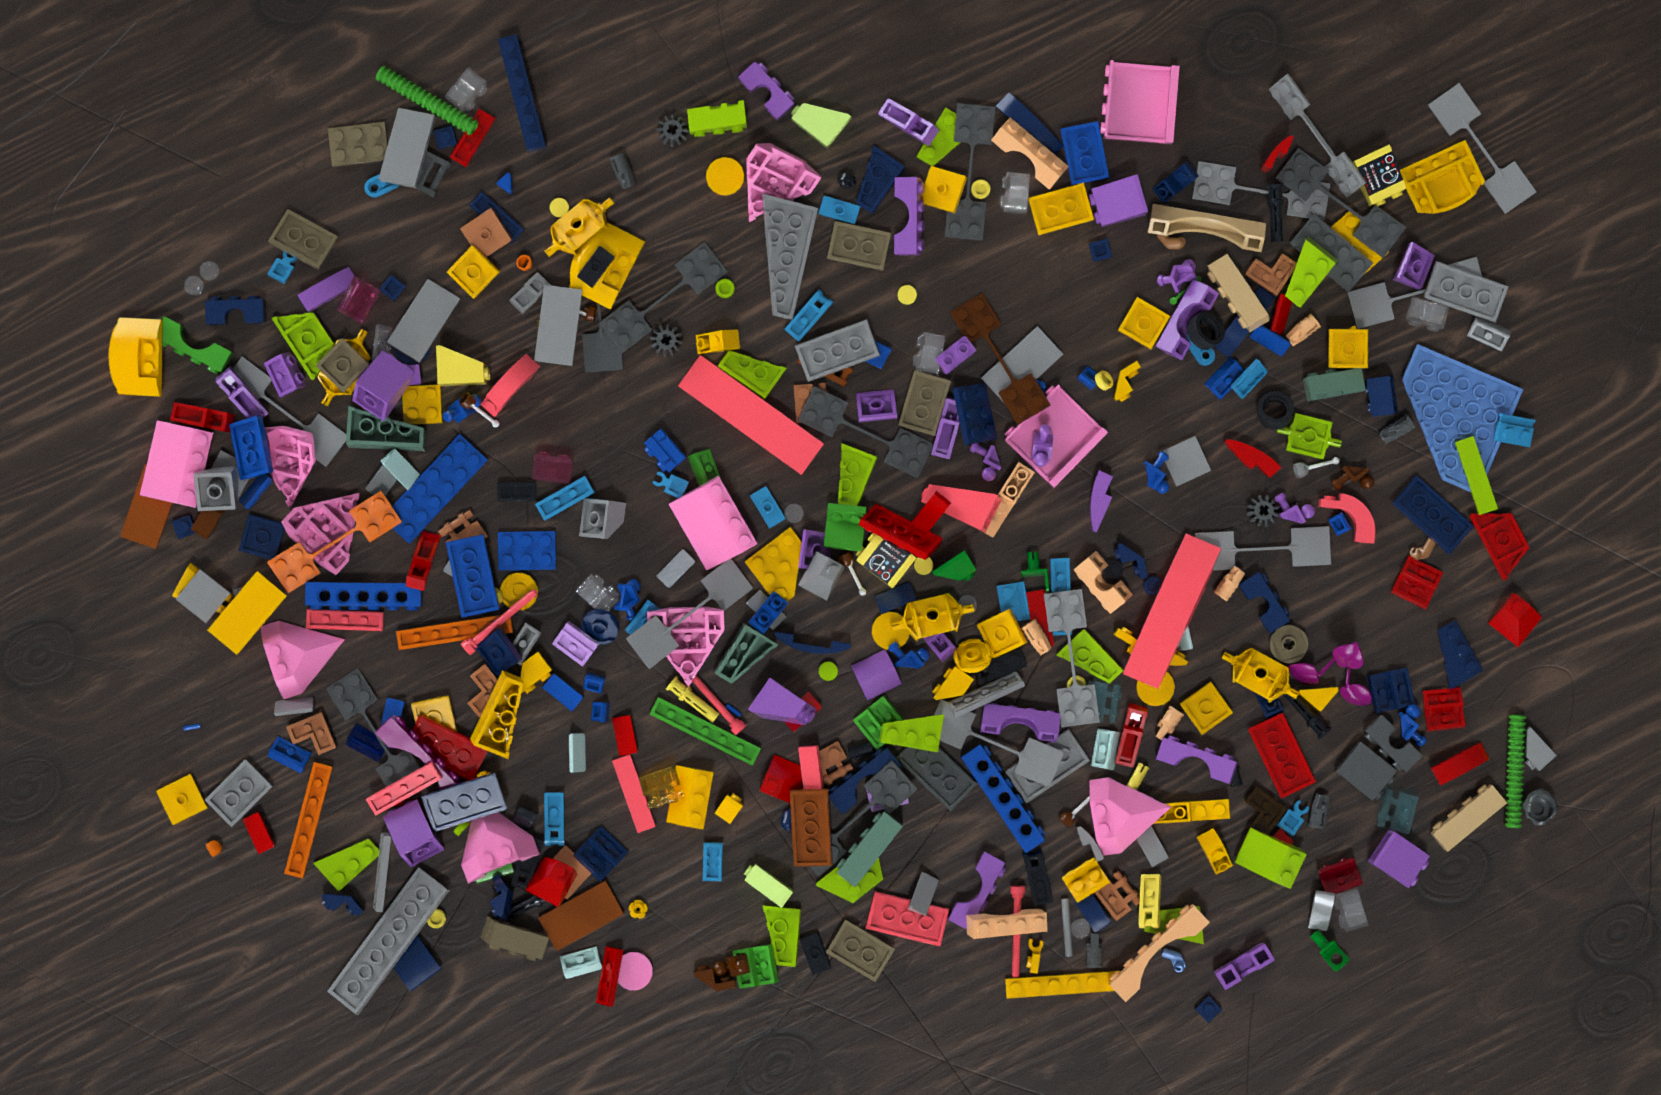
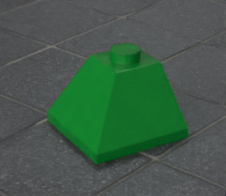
(957, 568)

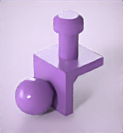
(1179, 274)
(1042, 446)
(991, 459)
(1294, 513)

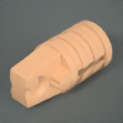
(1303, 330)
(1229, 583)
(1036, 637)
(1169, 722)

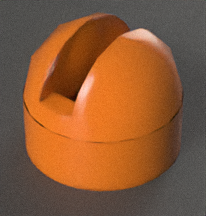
(521, 261)
(214, 847)

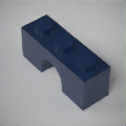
(218, 310)
(1275, 614)

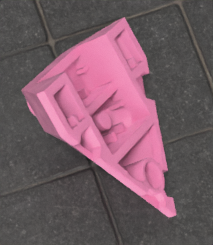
(778, 175)
(291, 458)
(319, 525)
(694, 636)
(296, 655)
(1121, 814)
(493, 844)

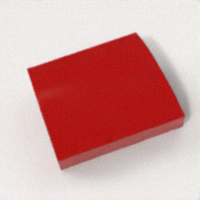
(1280, 151)
(1416, 582)
(1443, 709)

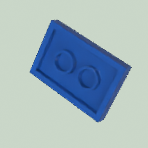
(1084, 153)
(251, 447)
(527, 550)

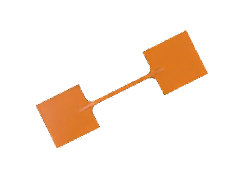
(296, 565)

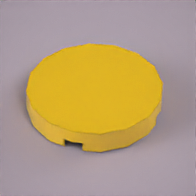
(725, 176)
(516, 587)
(883, 633)
(972, 656)
(1154, 696)

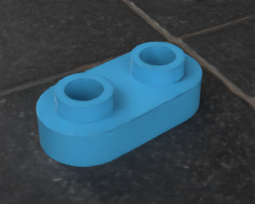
(383, 187)
(1197, 353)

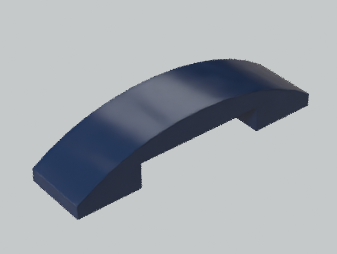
(1012, 108)
(1235, 333)
(835, 646)

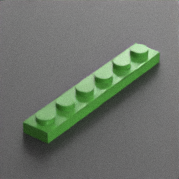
(705, 731)

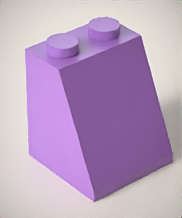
(1118, 201)
(382, 385)
(781, 704)
(413, 833)
(1399, 859)

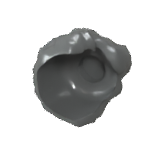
(1540, 807)

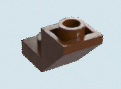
(207, 522)
(707, 976)

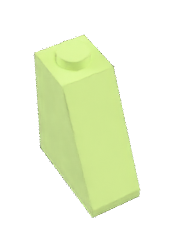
(820, 122)
(768, 884)

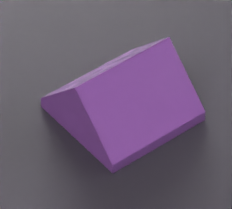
(1414, 266)
(876, 406)
(812, 542)
(876, 674)

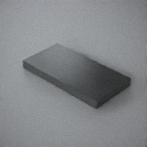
(938, 775)

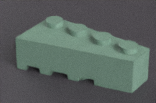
(370, 432)
(869, 848)

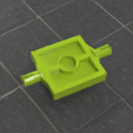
(1309, 436)

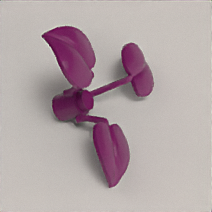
(1346, 656)

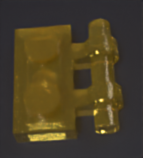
(660, 781)

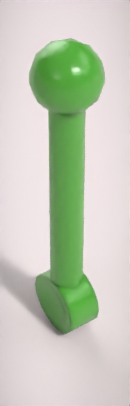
(1173, 300)

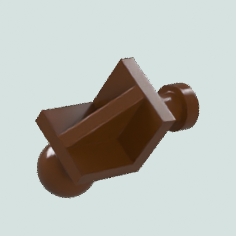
(1353, 474)
(733, 966)

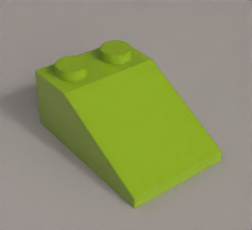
(1270, 857)

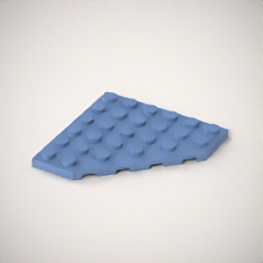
(1454, 405)

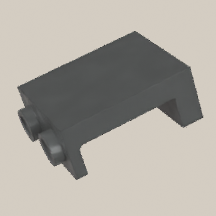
(1366, 771)

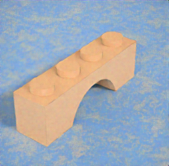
(1015, 138)
(1003, 925)

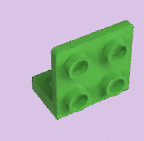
(843, 527)

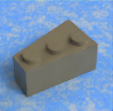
(514, 939)

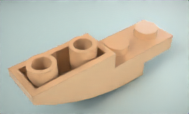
(1010, 493)

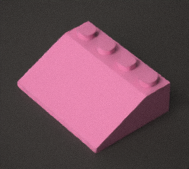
(173, 460)
(712, 523)

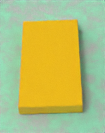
(247, 613)

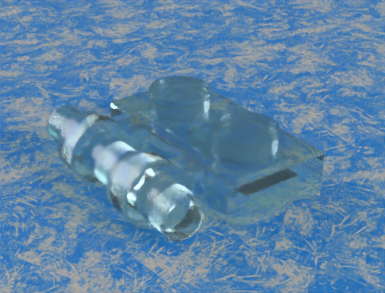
(1101, 694)
(1403, 813)

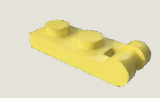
(1150, 900)

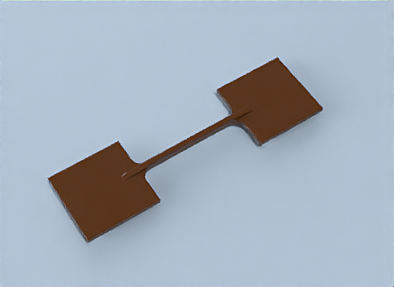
(1022, 396)

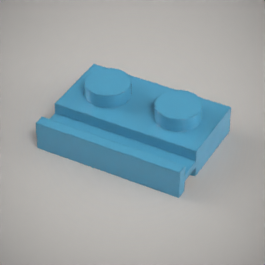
(1514, 430)
(1014, 597)

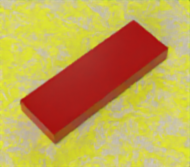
(469, 144)
(932, 511)
(1037, 611)
(609, 976)

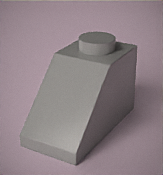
(1536, 751)

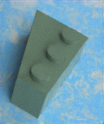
(1333, 383)
(742, 653)

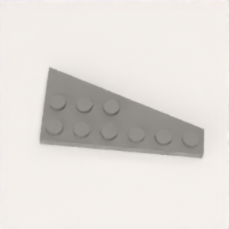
(788, 239)

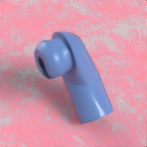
(1176, 959)

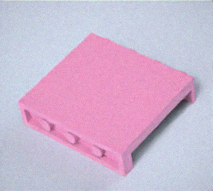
(1140, 103)
(1072, 433)

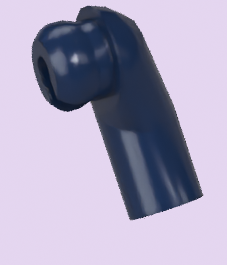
(786, 820)

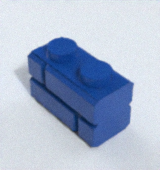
(664, 450)

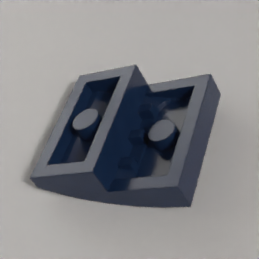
(1391, 690)
(600, 853)
(416, 964)

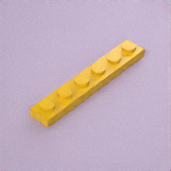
(1058, 984)

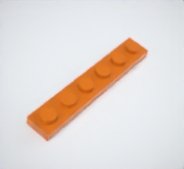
(447, 632)
(308, 820)

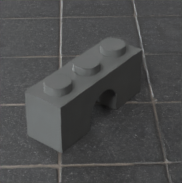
(1379, 732)

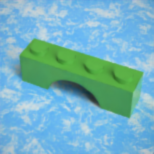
(214, 356)

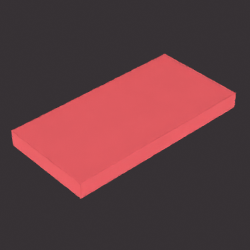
(891, 916)

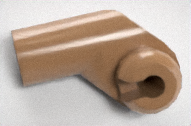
(1172, 243)
(1423, 552)

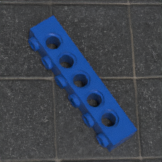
(314, 590)
(1027, 841)

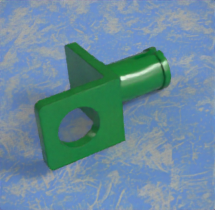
(1035, 570)
(1328, 949)

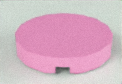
(635, 971)

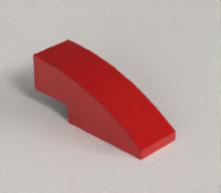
(201, 417)
(1253, 457)
(422, 560)
(1131, 735)
(1459, 763)

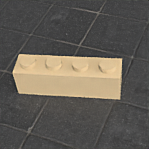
(1238, 293)
(1468, 817)

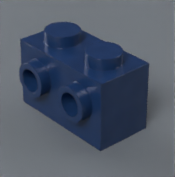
(1381, 396)

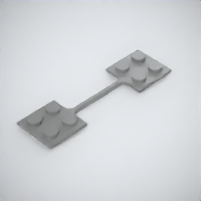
(1293, 104)
(1217, 184)
(1507, 185)
(1373, 304)
(326, 436)
(1308, 547)
(655, 641)
(1077, 703)
(1035, 762)

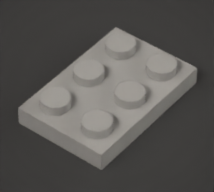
(238, 792)

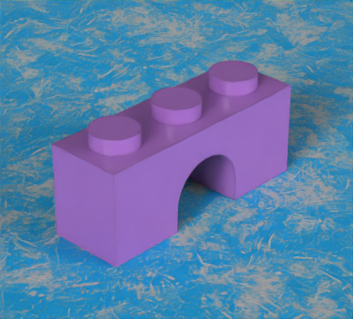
(756, 77)
(1243, 965)

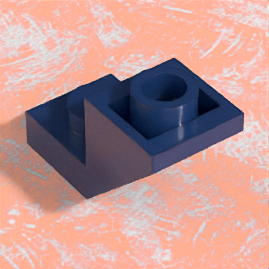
(1175, 182)
(1125, 554)
(334, 901)
(502, 903)

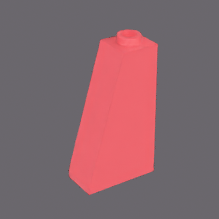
(967, 505)

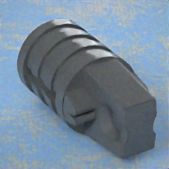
(622, 170)
(1397, 429)
(1319, 811)
(1094, 952)

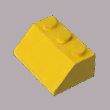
(691, 809)

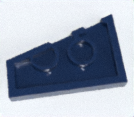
(878, 180)
(1458, 655)

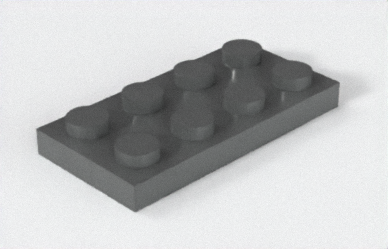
(1351, 262)

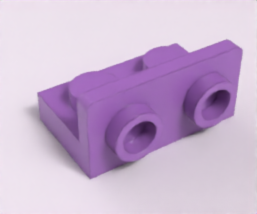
(955, 355)
(285, 374)

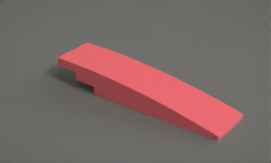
(751, 415)
(1172, 611)

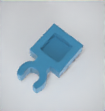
(282, 269)
(674, 485)
(1291, 820)

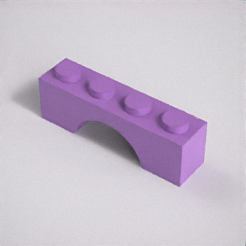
(910, 239)
(1195, 300)
(1043, 723)
(1220, 767)
(989, 869)

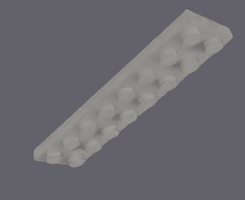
(388, 941)

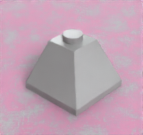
(216, 488)
(601, 518)
(821, 575)

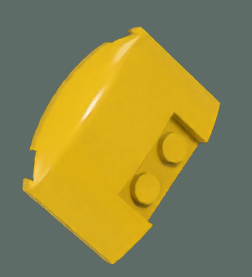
(1443, 179)
(626, 251)
(136, 356)

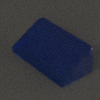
(365, 743)

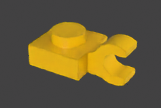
(1033, 960)

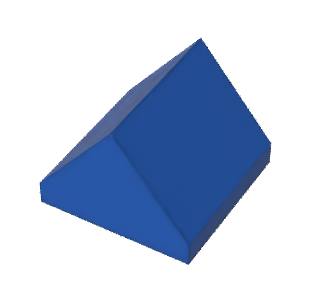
(506, 183)
(1087, 378)
(1340, 523)
(594, 682)
(600, 711)

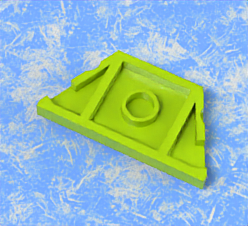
(306, 339)
(839, 886)

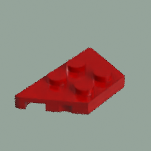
(1501, 539)

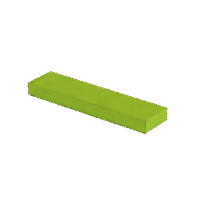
(1476, 475)

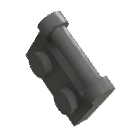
(428, 164)

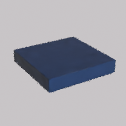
(262, 537)
(498, 652)

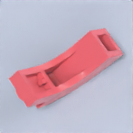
(509, 384)
(1362, 519)

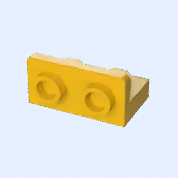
(1085, 879)

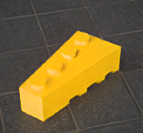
(499, 716)

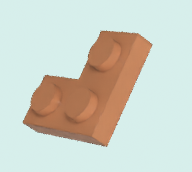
(1273, 278)
(486, 682)
(314, 728)

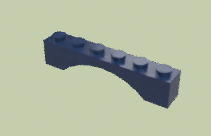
(522, 93)

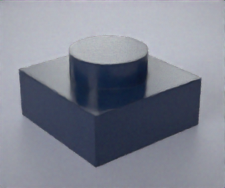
(445, 137)
(1100, 250)
(392, 288)
(183, 527)
(1208, 1009)

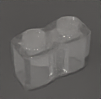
(466, 90)
(1016, 193)
(1426, 314)
(930, 347)
(596, 594)
(1350, 909)

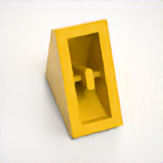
(1318, 697)

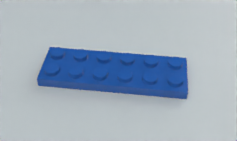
(437, 487)

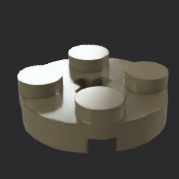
(1279, 638)

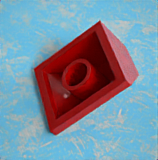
(1515, 619)
(782, 778)
(552, 881)

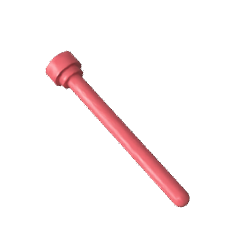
(471, 644)
(735, 724)
(1017, 893)

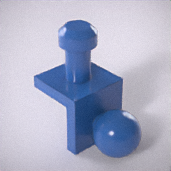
(459, 413)
(1155, 476)
(629, 598)
(910, 659)
(1409, 727)

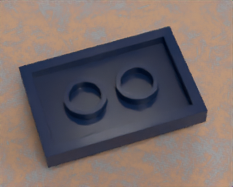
(974, 413)

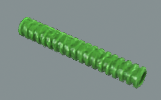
(426, 100)
(1515, 771)

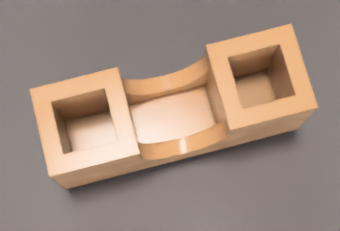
(1091, 574)

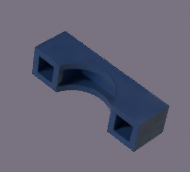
(844, 796)

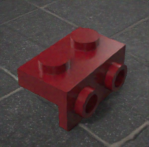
(1340, 876)

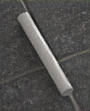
(1067, 927)

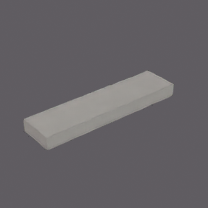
(986, 694)
(381, 875)

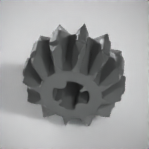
(679, 132)
(659, 338)
(1255, 510)

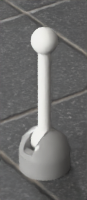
(1302, 469)

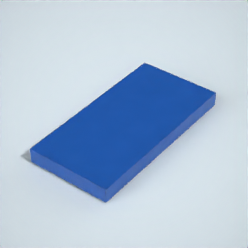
(472, 575)

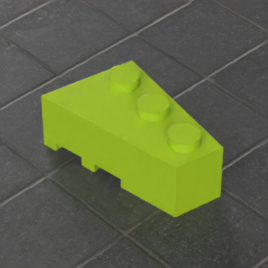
(717, 119)
(1309, 272)
(914, 733)

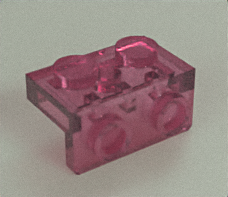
(358, 300)
(552, 468)

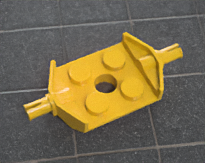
(592, 220)
(331, 388)
(920, 626)
(1272, 685)

